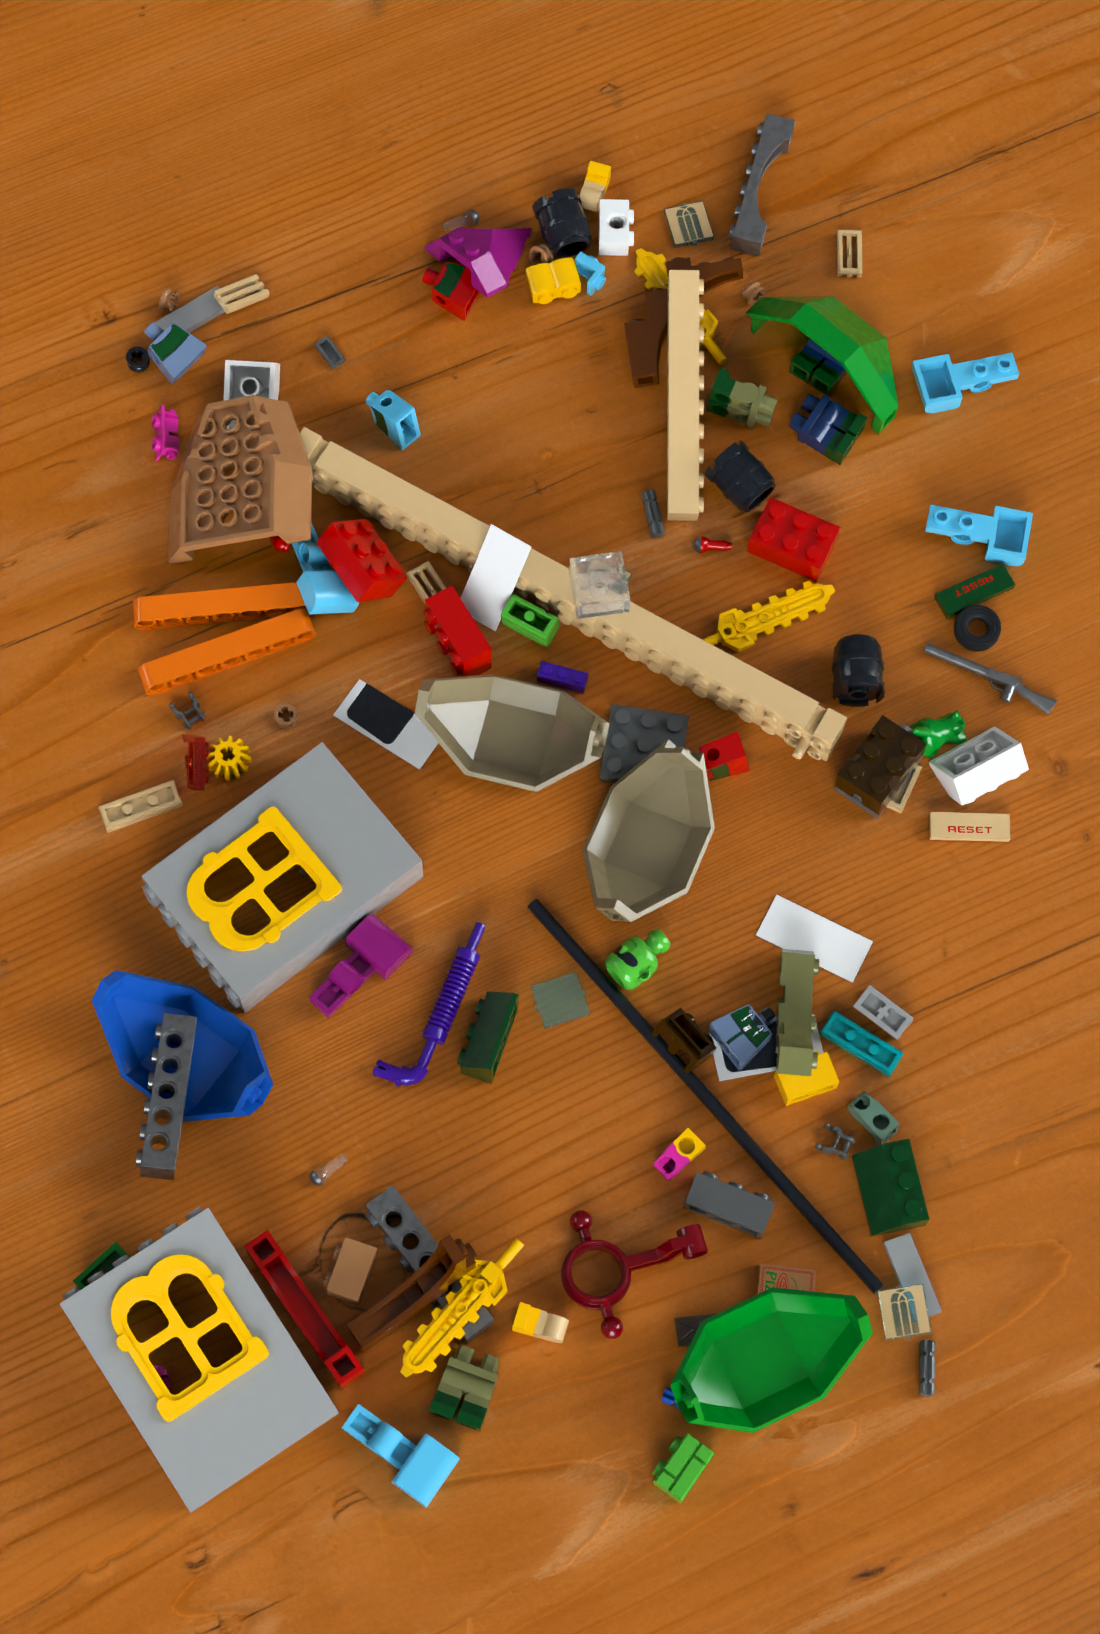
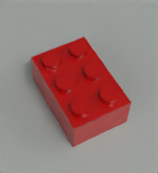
(793, 539)
(361, 559)
(457, 633)

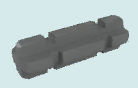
(653, 513)
(927, 1367)

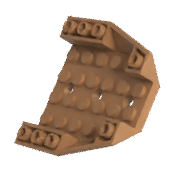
(265, 492)

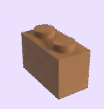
(351, 1271)

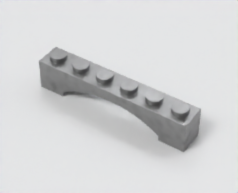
(774, 140)

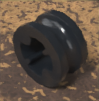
(137, 367)

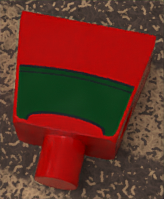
(452, 288)
(724, 757)

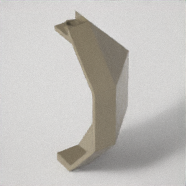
(510, 729)
(650, 834)

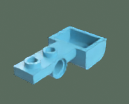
(942, 381)
(1003, 532)
(319, 585)
(420, 1467)

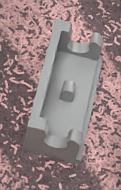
(883, 1012)

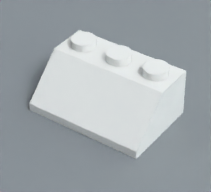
(979, 765)

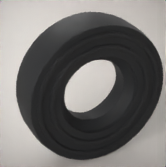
(982, 613)

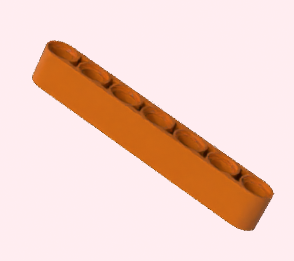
(216, 606)
(226, 651)

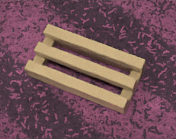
(849, 271)
(238, 291)
(419, 571)

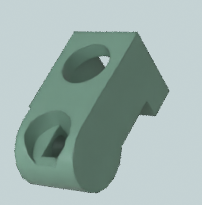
(873, 1118)

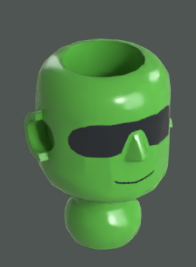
(636, 959)

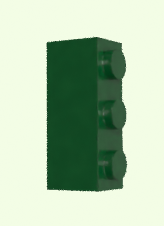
(488, 1035)
(890, 1188)

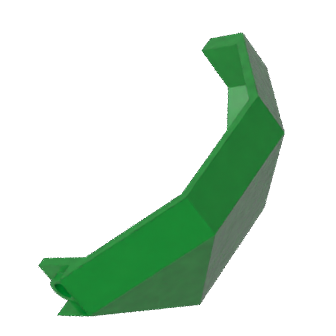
(845, 338)
(768, 1357)

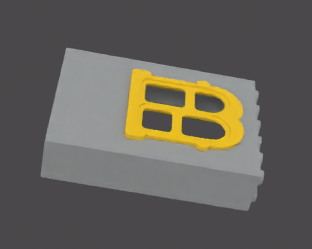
(330, 832)
(234, 1412)

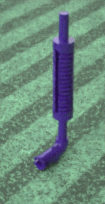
(442, 1015)

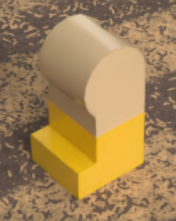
(595, 185)
(540, 1323)

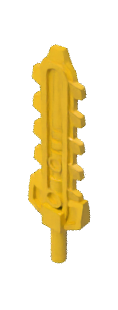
(655, 272)
(740, 629)
(480, 1287)

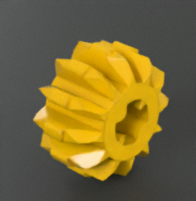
(229, 767)

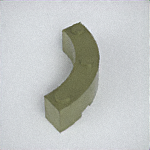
(794, 1013)

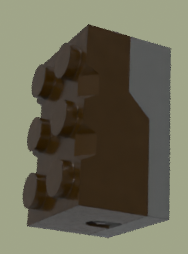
(880, 766)

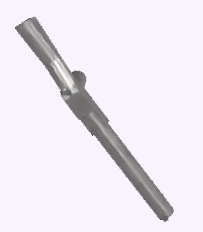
(1003, 679)

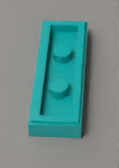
(861, 1043)

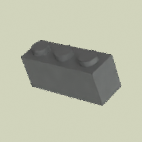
(729, 1204)

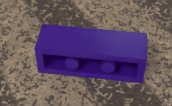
(562, 677)

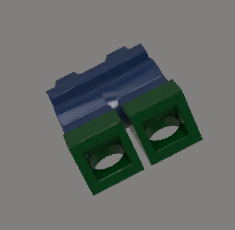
(819, 367)
(828, 428)

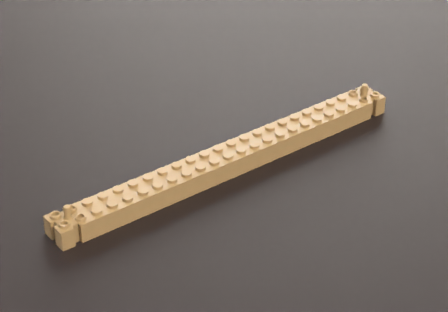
(548, 586)

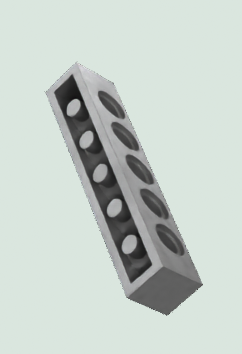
(162, 1163)
(392, 1203)

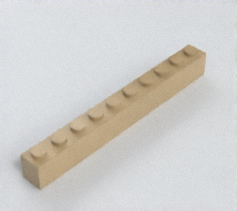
(683, 395)

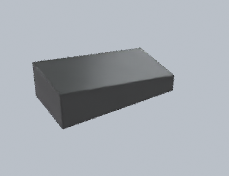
(329, 352)

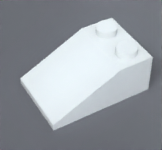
(251, 378)

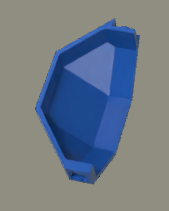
(227, 1061)

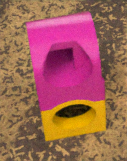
(679, 1154)

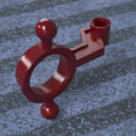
(688, 1242)

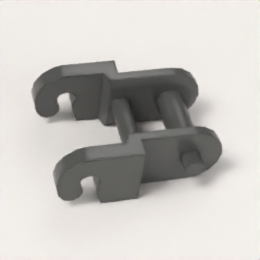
(179, 715)
(848, 1140)

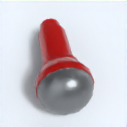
(702, 544)

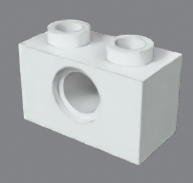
(613, 240)

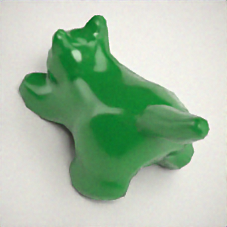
(939, 732)

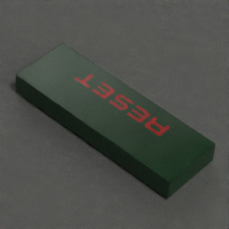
(974, 590)

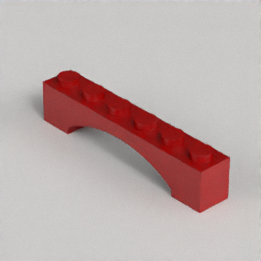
(304, 1310)

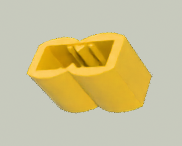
(553, 280)

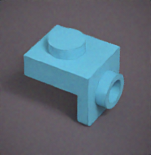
(592, 270)

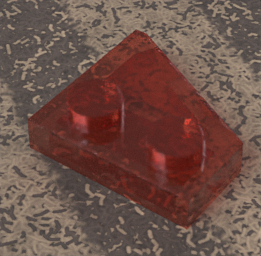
(195, 761)

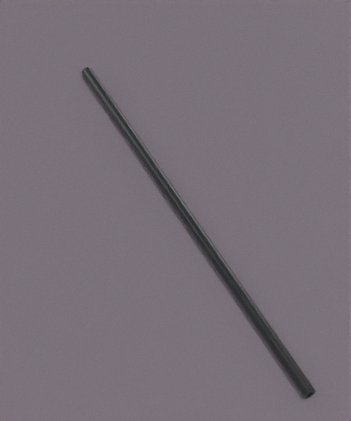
(707, 1098)

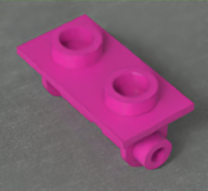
(162, 442)

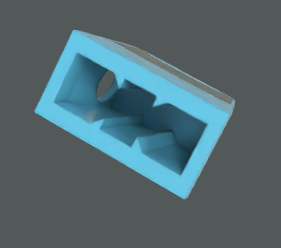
(394, 417)

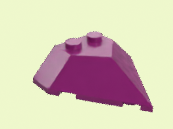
(486, 252)

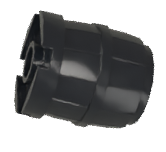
(563, 223)
(741, 477)
(858, 670)

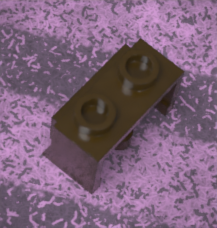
(686, 1036)

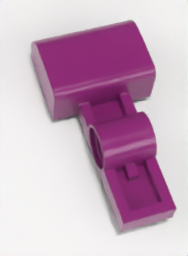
(374, 950)

